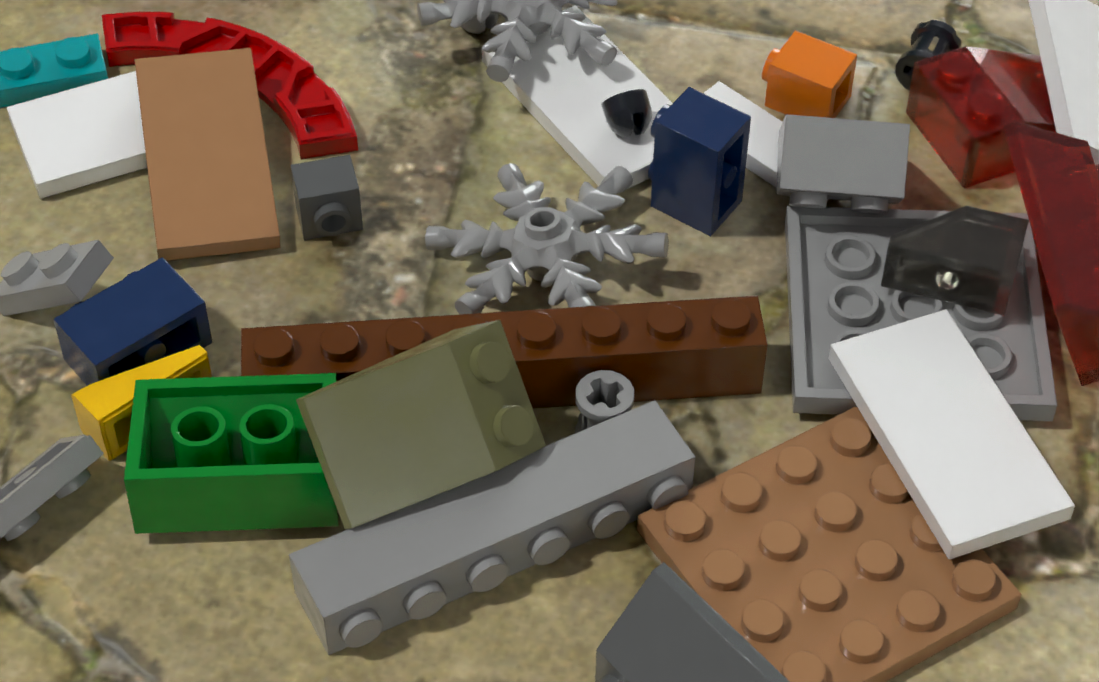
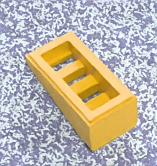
(106, 405)

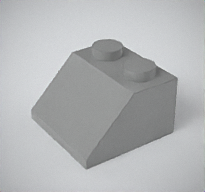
(842, 162)

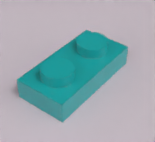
(50, 68)

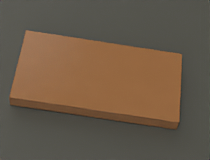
(206, 155)

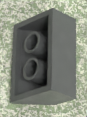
(677, 638)

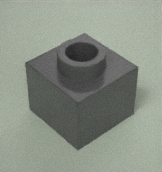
(327, 197)

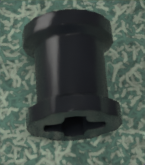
(920, 42)

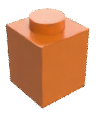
(808, 77)

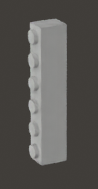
(490, 527)

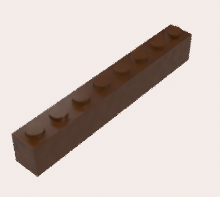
(659, 346)

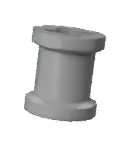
(602, 397)

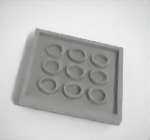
(837, 294)

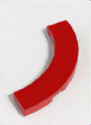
(283, 78)

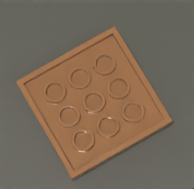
(826, 559)

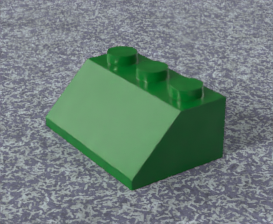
(225, 455)

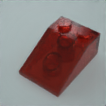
(966, 99)

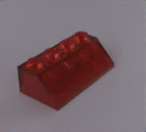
(1063, 212)

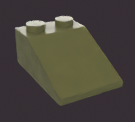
(421, 423)

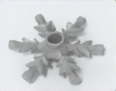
(524, 22)
(545, 241)

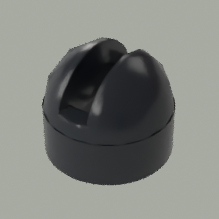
(628, 112)

